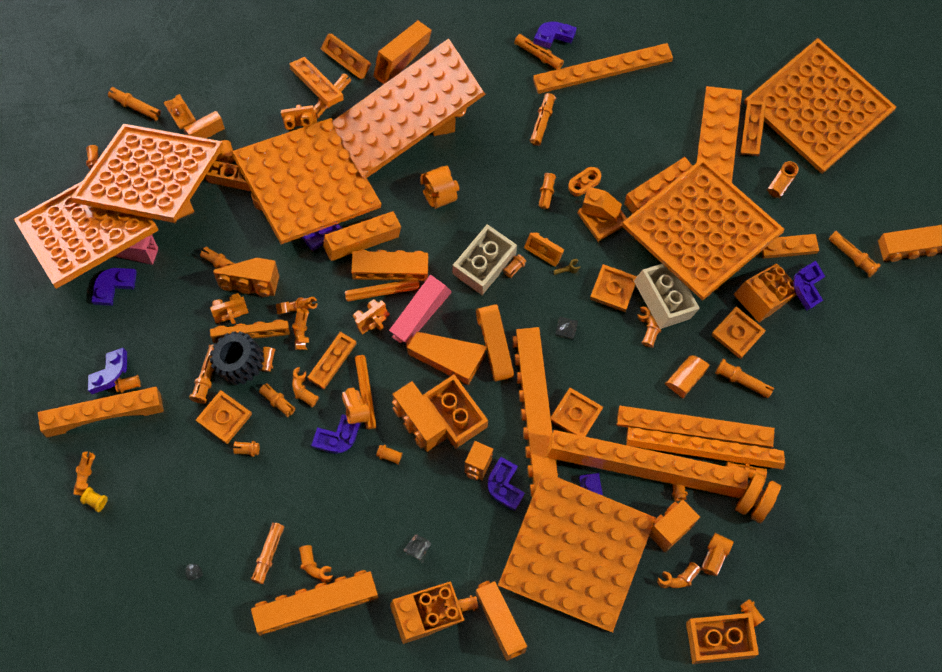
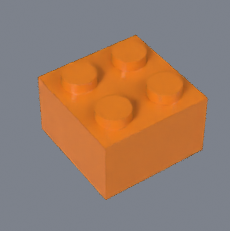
(676, 523)

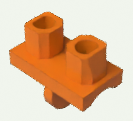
(179, 111)
(298, 116)
(229, 310)
(372, 318)

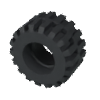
(230, 347)

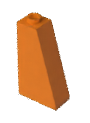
(401, 51)
(447, 355)
(501, 620)

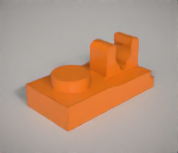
(544, 248)

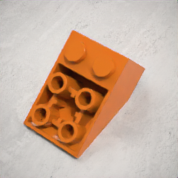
(249, 276)
(766, 292)
(426, 612)

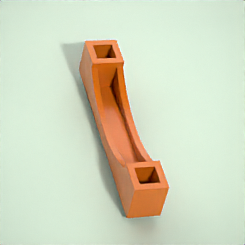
(65, 418)

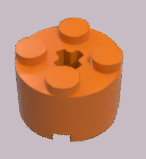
(439, 187)

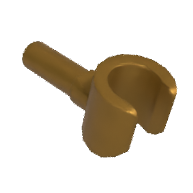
(570, 268)

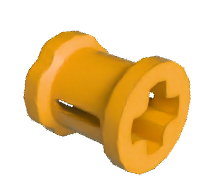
(93, 499)

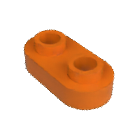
(582, 180)

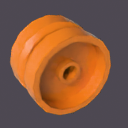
(761, 499)

